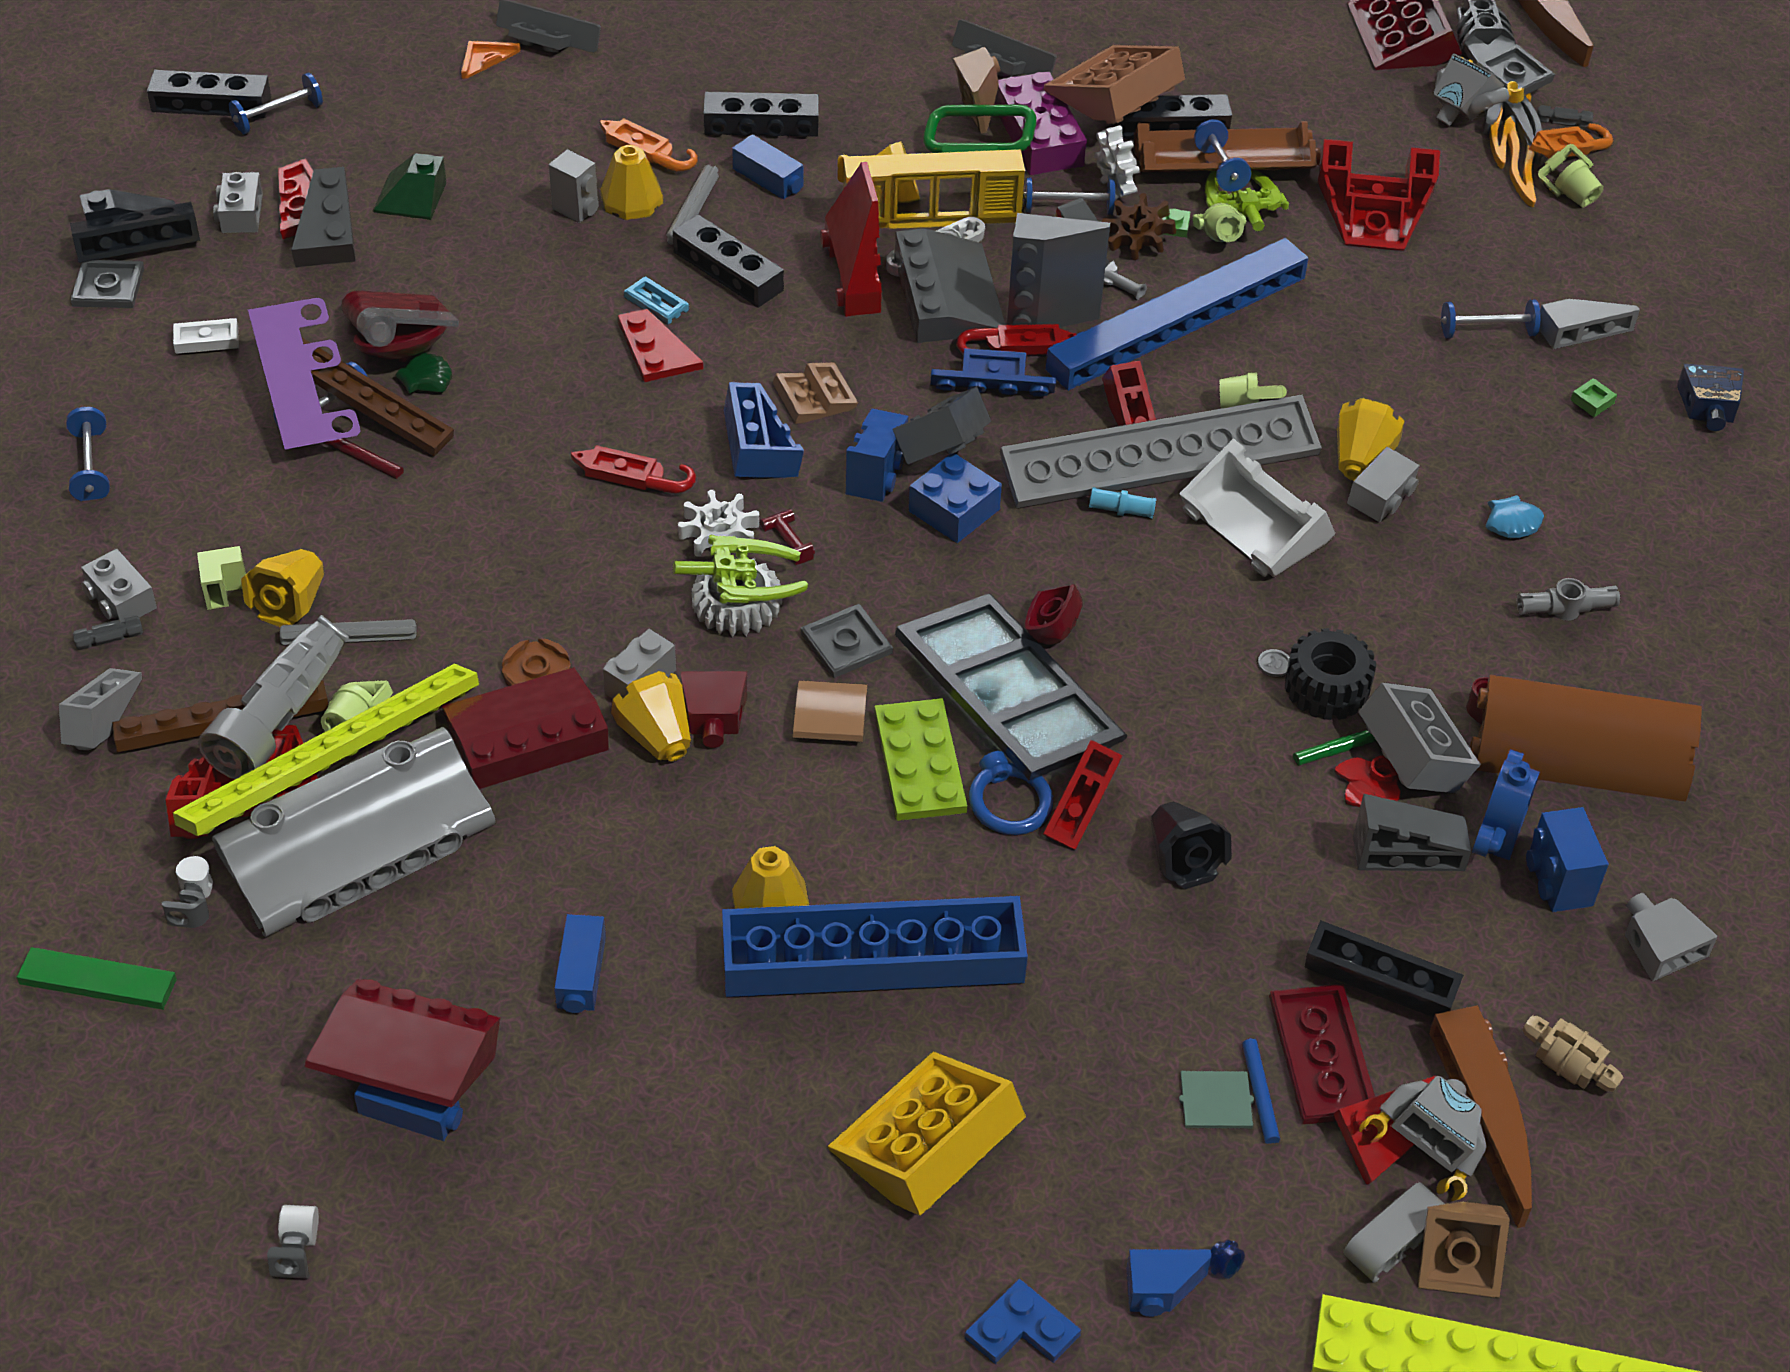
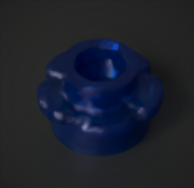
(1226, 1258)

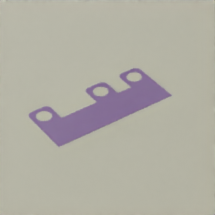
(289, 376)

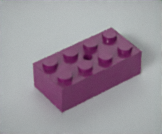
(1057, 136)

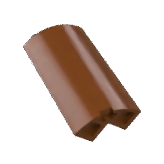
(1258, 147)
(1589, 736)

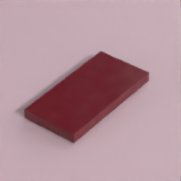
(1321, 1050)

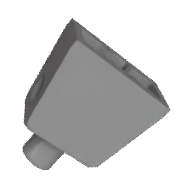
(1666, 936)

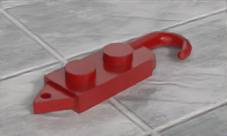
(1016, 338)
(630, 470)

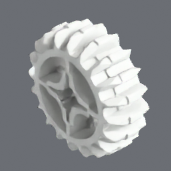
(734, 615)

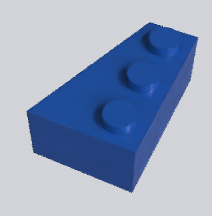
(756, 435)
(875, 457)

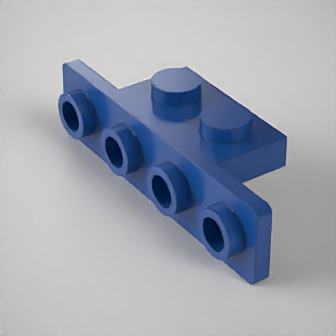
(993, 371)

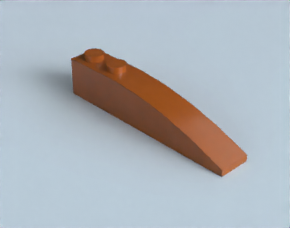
(1561, 26)
(1472, 1057)

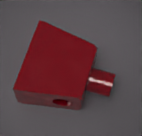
(714, 703)

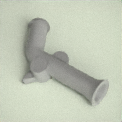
(1112, 278)

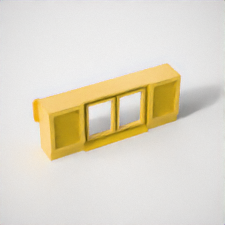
(994, 176)

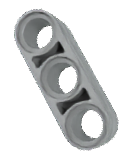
(1392, 1232)

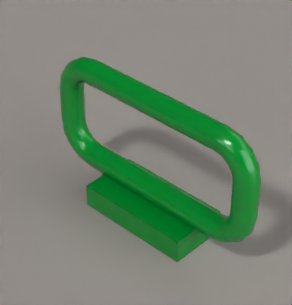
(979, 110)

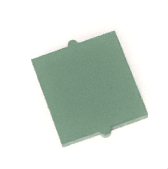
(1216, 1099)

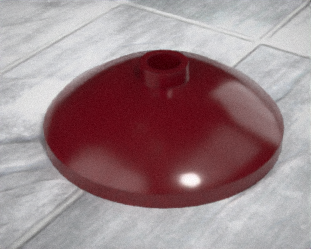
(407, 342)

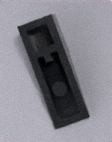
(115, 202)

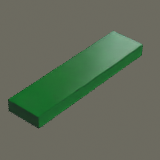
(97, 978)

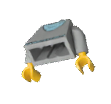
(1470, 90)
(1440, 1123)

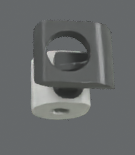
(195, 888)
(296, 1229)

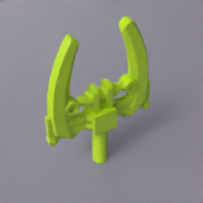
(1248, 201)
(728, 570)

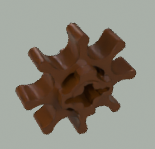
(1140, 226)

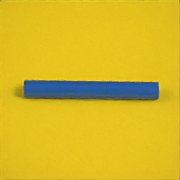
(1261, 1091)

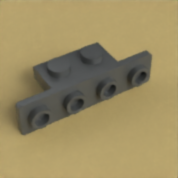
(546, 27)
(1012, 55)

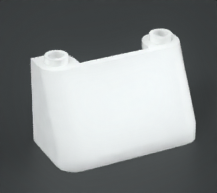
(1255, 512)

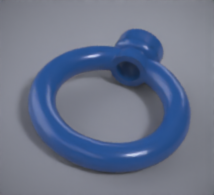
(997, 769)

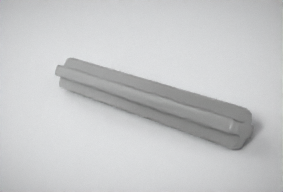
(695, 198)
(360, 631)

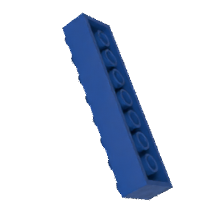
(873, 946)

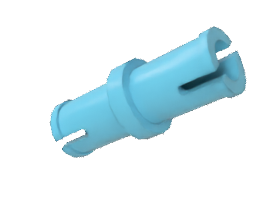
(1122, 502)

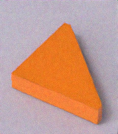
(483, 55)

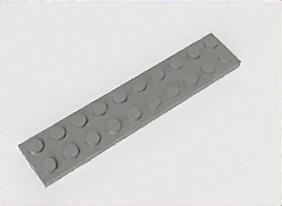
(1156, 450)

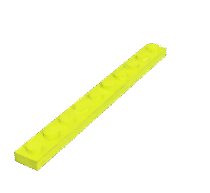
(323, 750)

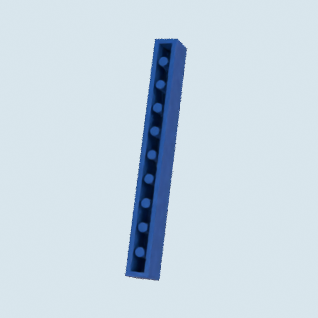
(1176, 313)

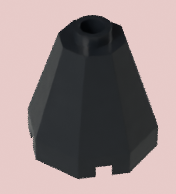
(1189, 844)

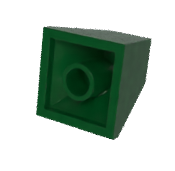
(413, 188)

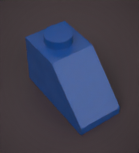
(1163, 1277)

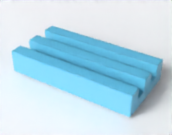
(653, 301)

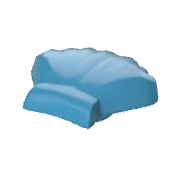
(1513, 517)

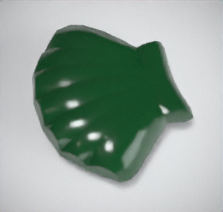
(425, 373)

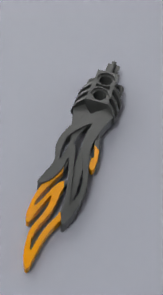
(1482, 33)

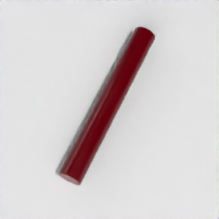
(367, 457)

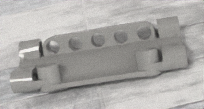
(353, 831)

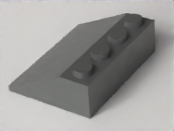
(1056, 270)
(945, 284)

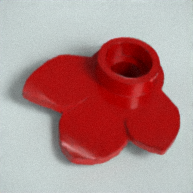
(1365, 778)

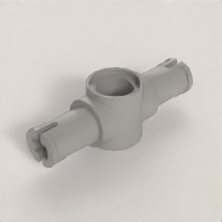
(1568, 599)

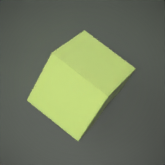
(219, 573)

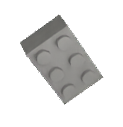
(1418, 738)

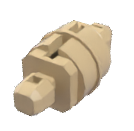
(1572, 1053)

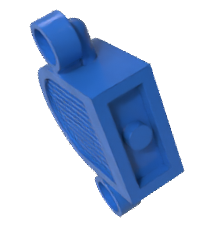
(1507, 807)

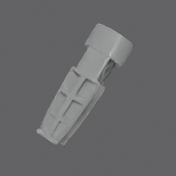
(243, 738)

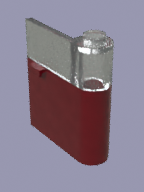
(378, 312)

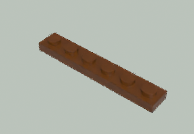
(381, 404)
(189, 722)

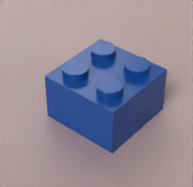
(955, 497)
(1567, 859)

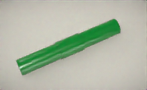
(1333, 747)

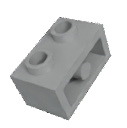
(573, 186)
(239, 202)
(1384, 484)
(117, 587)
(641, 658)

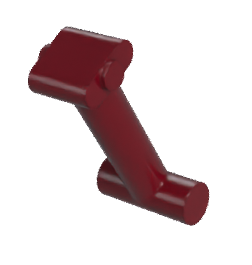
(780, 523)

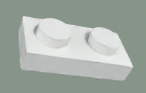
(206, 336)

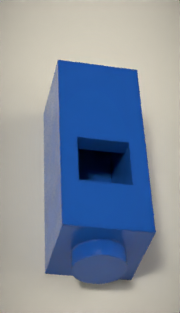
(768, 166)
(580, 963)
(407, 1111)

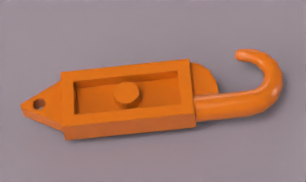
(1550, 141)
(654, 146)

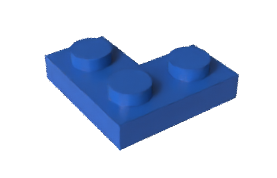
(1018, 1315)

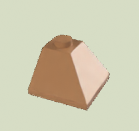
(978, 81)
(1464, 1248)

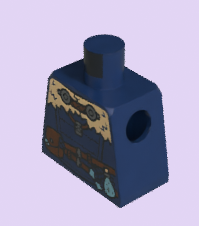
(1711, 393)

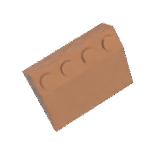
(1119, 80)

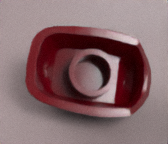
(1053, 614)

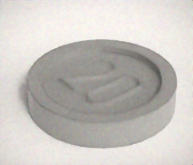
(1273, 662)

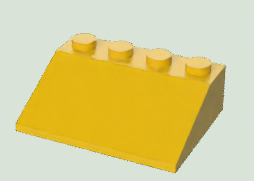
(929, 1130)

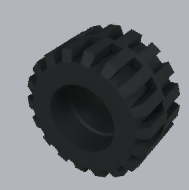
(1328, 692)

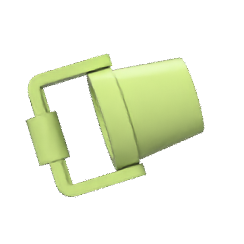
(1575, 180)
(1221, 222)
(1245, 390)
(354, 699)

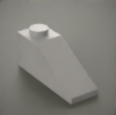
(1580, 321)
(90, 712)

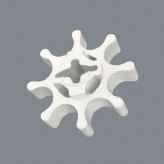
(1116, 161)
(716, 520)

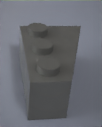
(325, 221)

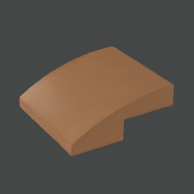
(815, 393)
(830, 711)

